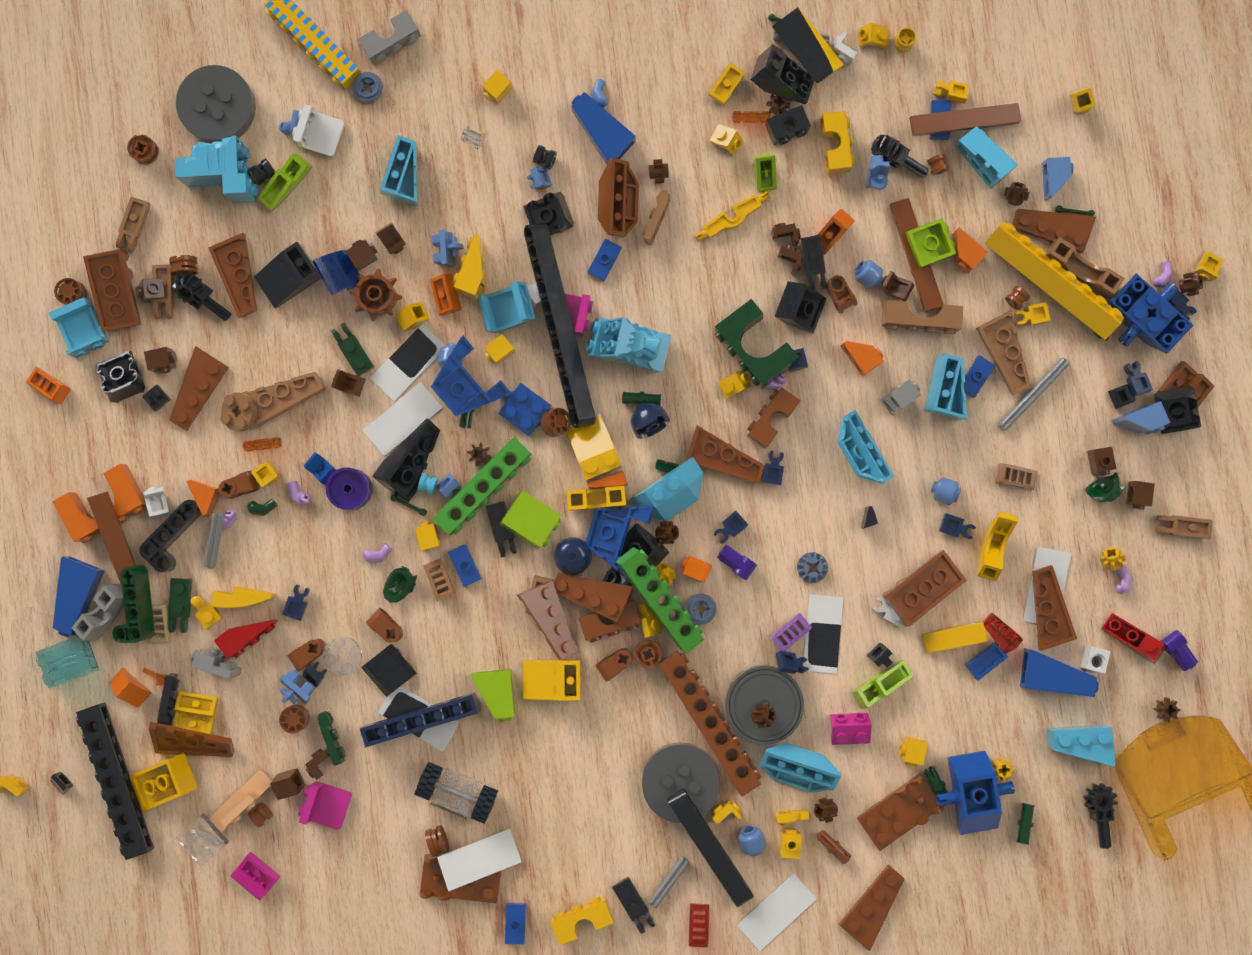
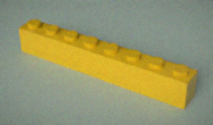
(1055, 280)

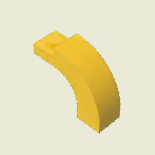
(993, 546)

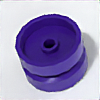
(360, 488)

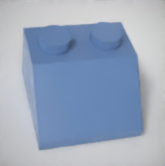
(1145, 419)

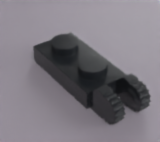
(814, 259)
(496, 513)
(167, 701)
(633, 903)

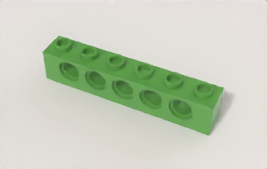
(444, 516)
(691, 636)

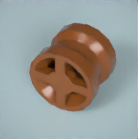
(938, 164)
(1017, 298)
(260, 814)

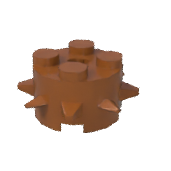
(367, 287)

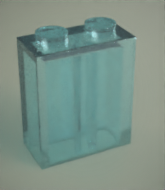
(66, 661)

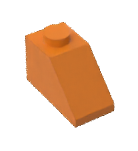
(835, 229)
(968, 251)
(863, 356)
(696, 568)

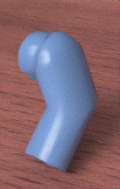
(597, 93)
(287, 128)

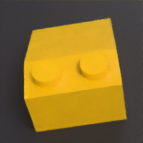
(594, 449)
(163, 782)

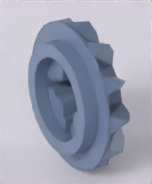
(370, 79)
(813, 577)
(707, 602)

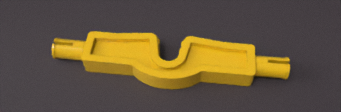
(740, 210)

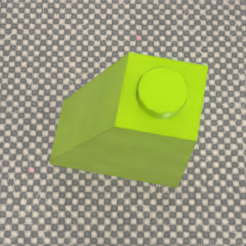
(497, 692)

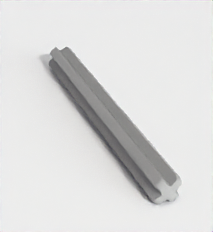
(1033, 394)

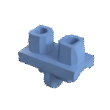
(877, 173)
(448, 248)
(302, 693)

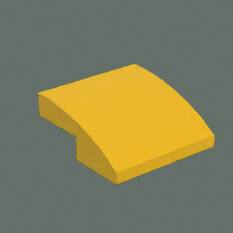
(195, 712)

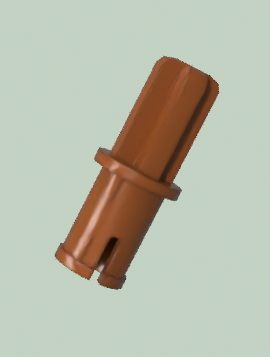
(833, 847)

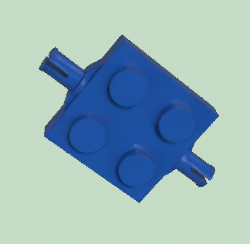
(524, 409)

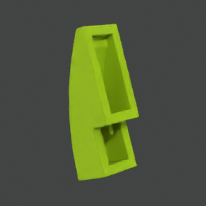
(284, 181)
(882, 684)

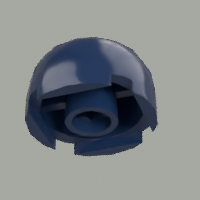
(648, 419)
(572, 556)

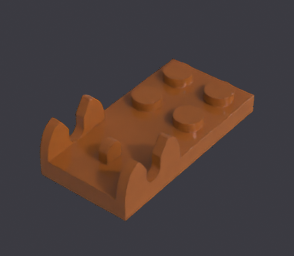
(112, 289)
(924, 588)
(900, 812)
(433, 884)

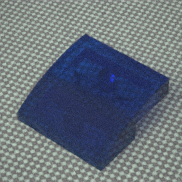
(337, 271)

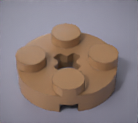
(229, 411)

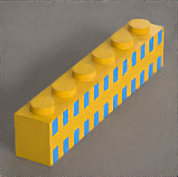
(314, 40)

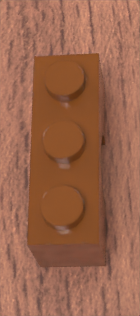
(762, 431)
(594, 628)

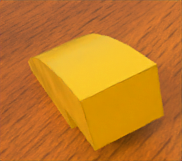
(240, 597)
(954, 637)

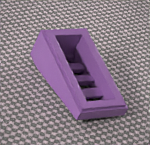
(782, 647)

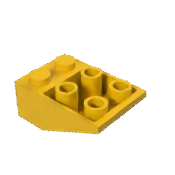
(472, 276)
(552, 679)

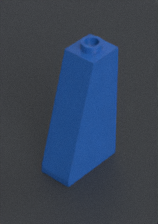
(604, 131)
(74, 592)
(1048, 674)

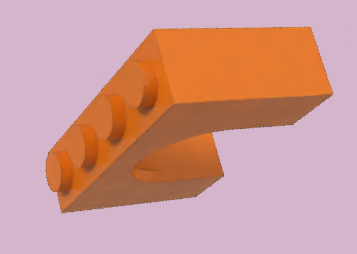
(127, 501)

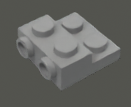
(212, 661)

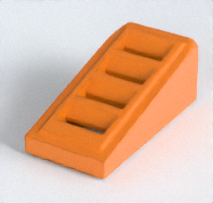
(57, 393)
(612, 480)

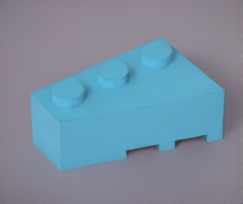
(985, 156)
(401, 172)
(946, 388)
(1086, 742)

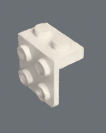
(317, 131)

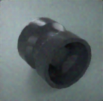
(544, 157)
(262, 171)

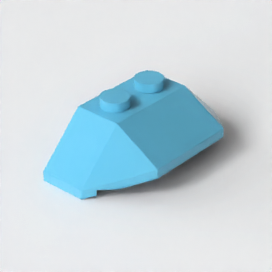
(862, 450)
(672, 491)
(800, 768)

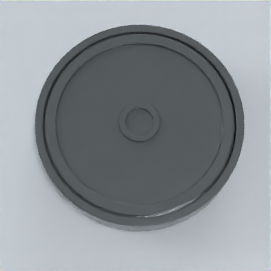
(215, 103)
(764, 686)
(680, 767)

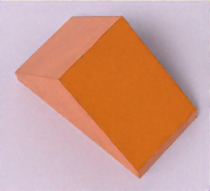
(204, 495)
(129, 688)

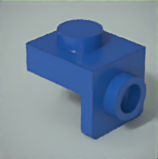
(319, 467)

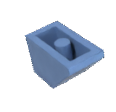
(1055, 174)

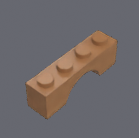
(1097, 278)
(897, 315)

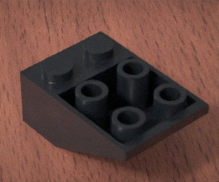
(782, 76)
(287, 275)

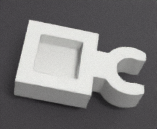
(889, 613)

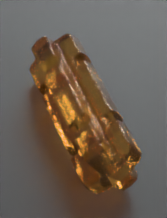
(750, 116)
(262, 444)

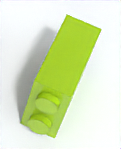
(531, 520)

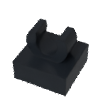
(156, 397)
(880, 655)
(313, 675)

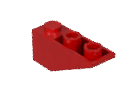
(1134, 638)
(236, 639)

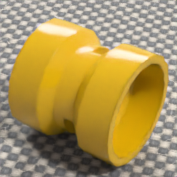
(906, 35)

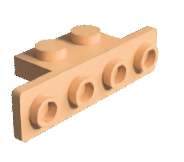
(242, 800)

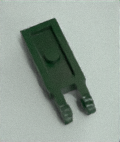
(353, 351)
(179, 603)
(330, 737)

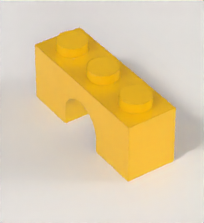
(836, 126)
(596, 498)
(596, 911)

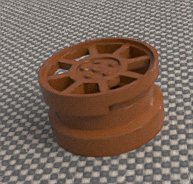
(142, 149)
(183, 265)
(69, 291)
(555, 422)
(648, 654)
(294, 718)
(437, 840)

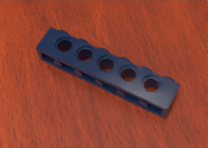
(420, 719)

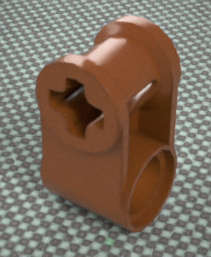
(841, 295)
(242, 484)
(382, 624)
(305, 654)
(612, 666)

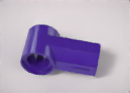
(740, 564)
(1176, 646)

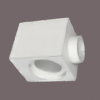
(1103, 658)

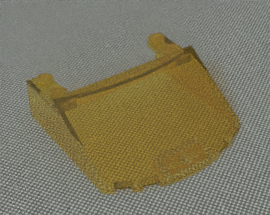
(1177, 769)

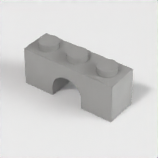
(379, 48)
(901, 396)
(94, 624)

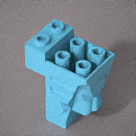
(219, 164)
(628, 344)

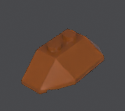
(618, 198)

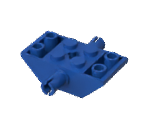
(1162, 327)
(970, 775)

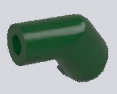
(259, 509)

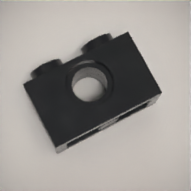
(795, 117)

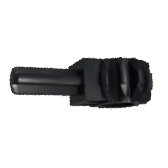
(897, 155)
(197, 294)
(1102, 812)

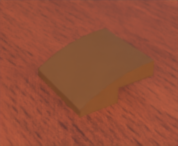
(1186, 375)

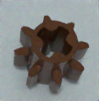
(773, 106)
(658, 171)
(1016, 193)
(1191, 284)
(473, 453)
(667, 532)
(1171, 713)
(763, 716)
(825, 810)

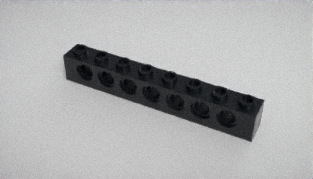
(123, 788)

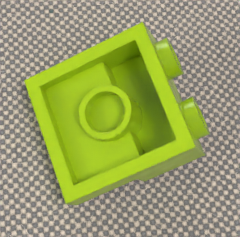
(931, 243)

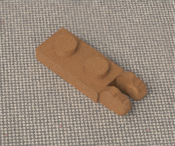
(656, 216)
(132, 223)
(163, 272)
(1186, 526)

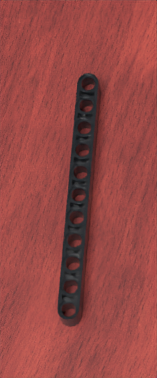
(559, 325)

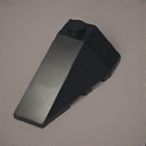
(404, 466)
(639, 539)

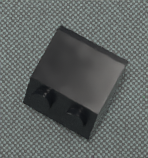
(800, 306)

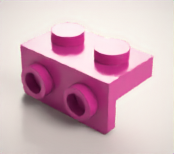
(850, 728)
(255, 876)

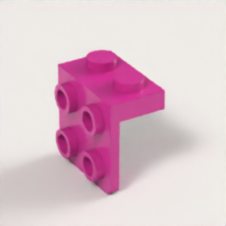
(578, 311)
(325, 805)

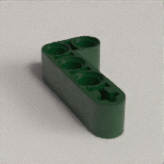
(137, 606)

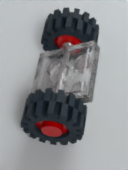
(456, 793)

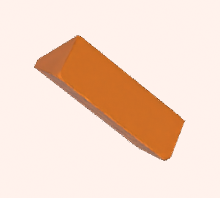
(445, 294)

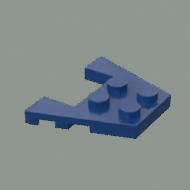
(458, 387)
(610, 530)

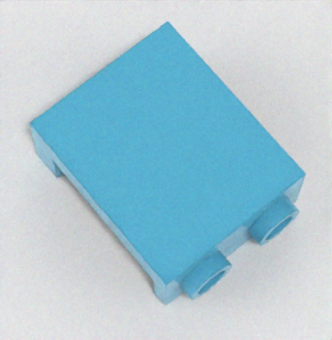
(507, 308)
(79, 327)

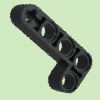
(173, 532)

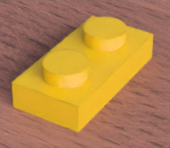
(726, 84)

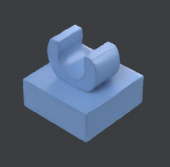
(540, 177)
(447, 485)

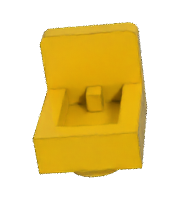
(874, 35)
(727, 139)
(1209, 266)
(734, 384)
(14, 784)
(722, 811)

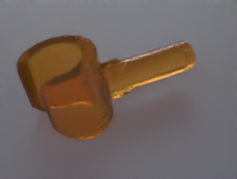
(160, 678)

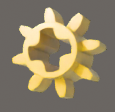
(1112, 558)
(666, 573)
(1005, 772)

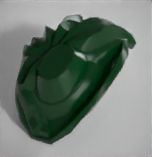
(1105, 488)
(399, 584)

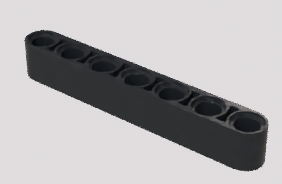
(710, 847)

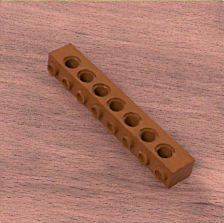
(744, 783)

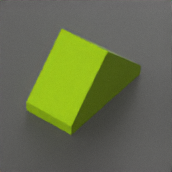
(765, 172)

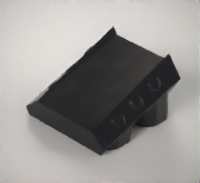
(550, 210)
(120, 377)
(1180, 408)
(389, 670)

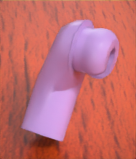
(1166, 275)
(780, 381)
(297, 495)
(229, 518)
(377, 556)
(1126, 580)

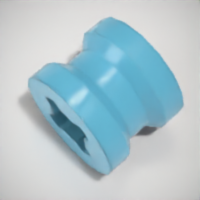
(427, 484)

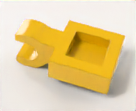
(954, 90)
(207, 614)

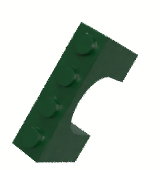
(764, 369)

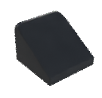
(1121, 396)
(869, 517)
(61, 782)

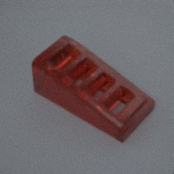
(1002, 633)
(698, 942)

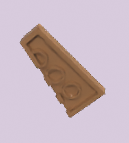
(1003, 345)
(283, 396)

